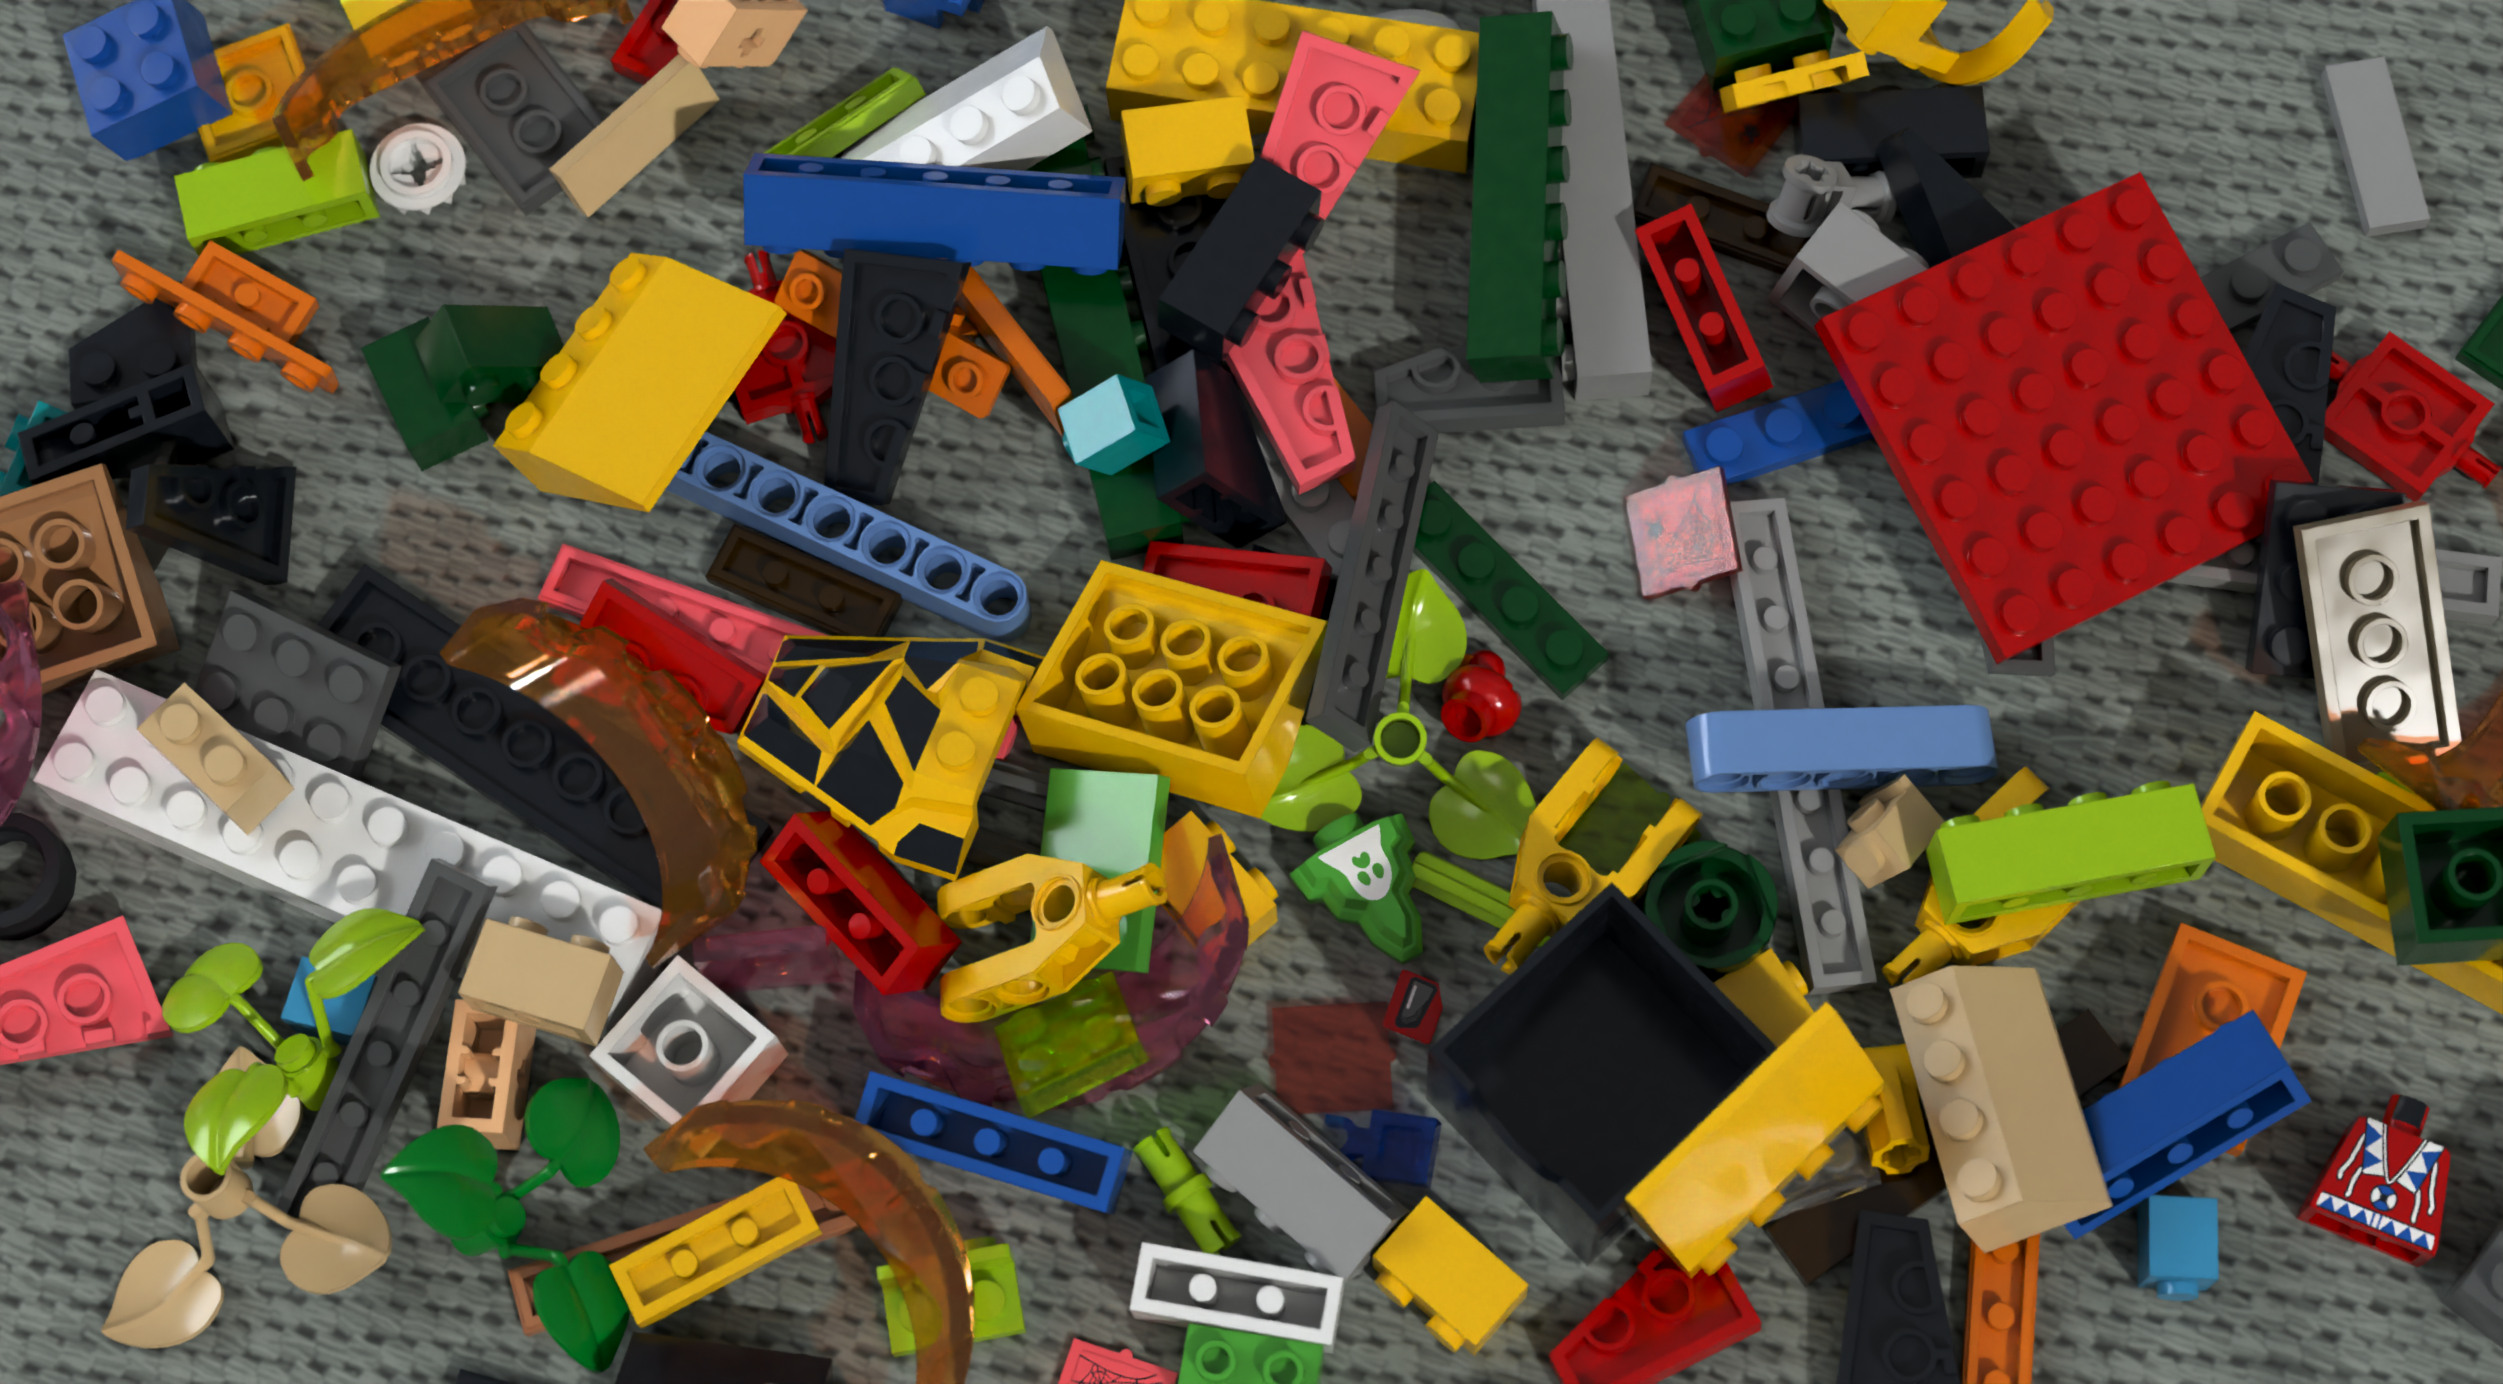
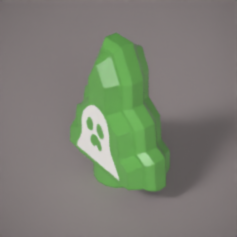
(1366, 881)

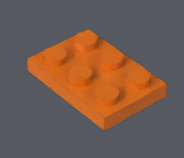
(2202, 988)

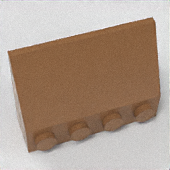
(84, 579)

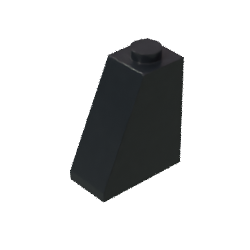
(1214, 459)

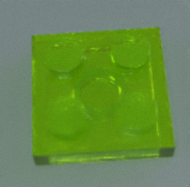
(1070, 1044)

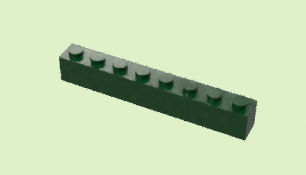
(1094, 345)

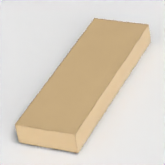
(634, 135)

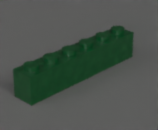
(1518, 198)

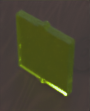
(1616, 821)

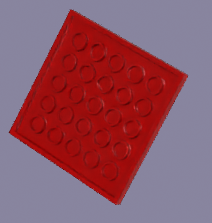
(2065, 415)

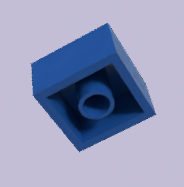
(146, 75)

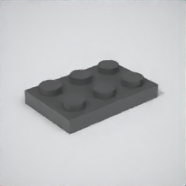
(296, 684)

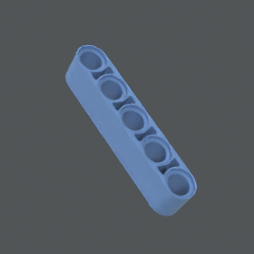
(1840, 748)

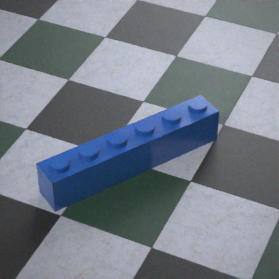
(935, 212)

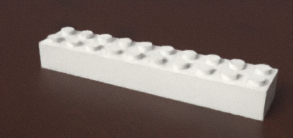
(329, 841)

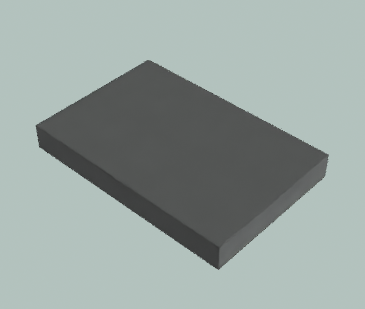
(515, 111)

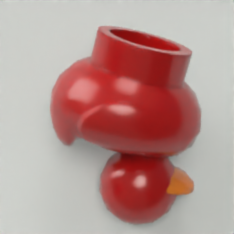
(1479, 698)

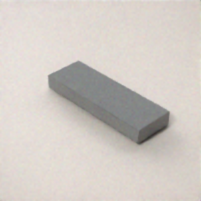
(2375, 146)

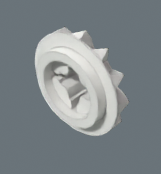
(396, 156)

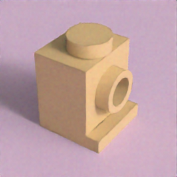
(1888, 831)

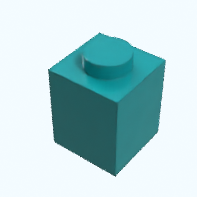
(1113, 425)

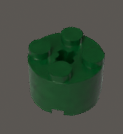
(1725, 884)

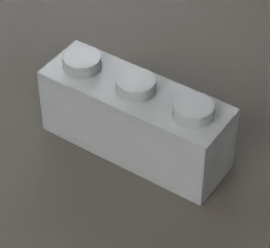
(1299, 1183)

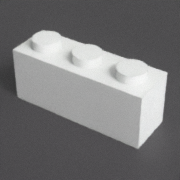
(1236, 1295)

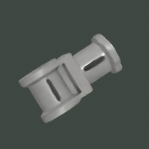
(1820, 189)

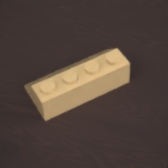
(1999, 1102)

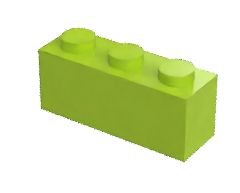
(265, 201)

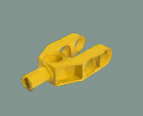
(1545, 861)
(1074, 923)
(1997, 935)

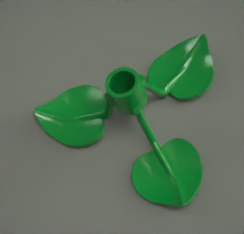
(452, 1189)

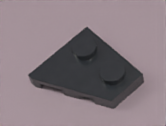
(129, 353)

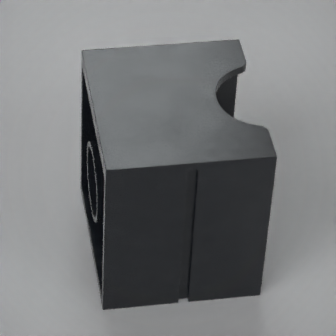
(1592, 1068)

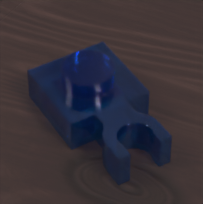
(1394, 1147)

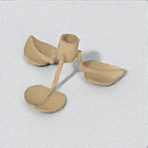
(332, 1246)

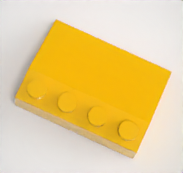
(637, 383)
(1176, 687)
(1757, 1144)

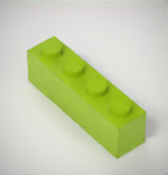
(2069, 851)

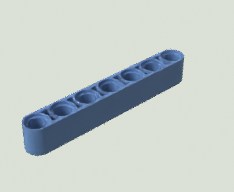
(857, 549)

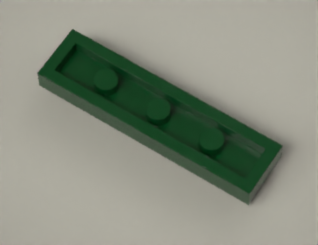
(1504, 595)

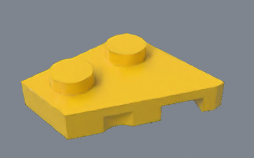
(1810, 73)

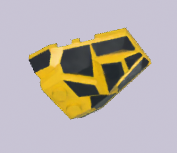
(891, 734)

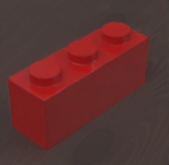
(1704, 308)
(860, 902)

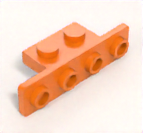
(241, 302)
(964, 371)

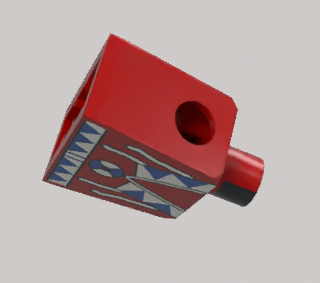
(2384, 1185)

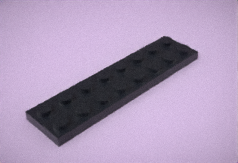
(500, 737)

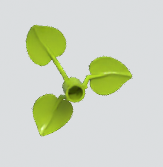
(1479, 808)
(241, 1102)

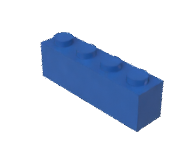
(2188, 1113)
(995, 1143)

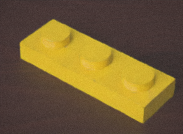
(714, 1250)

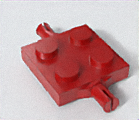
(792, 368)
(2406, 418)

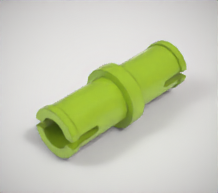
(1186, 1192)

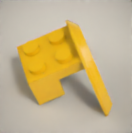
(1905, 33)

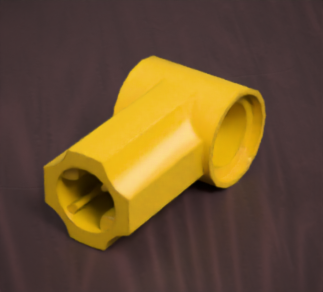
(1897, 1132)

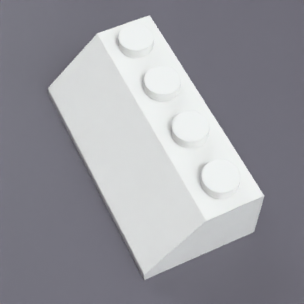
(992, 117)

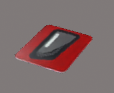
(1414, 1007)

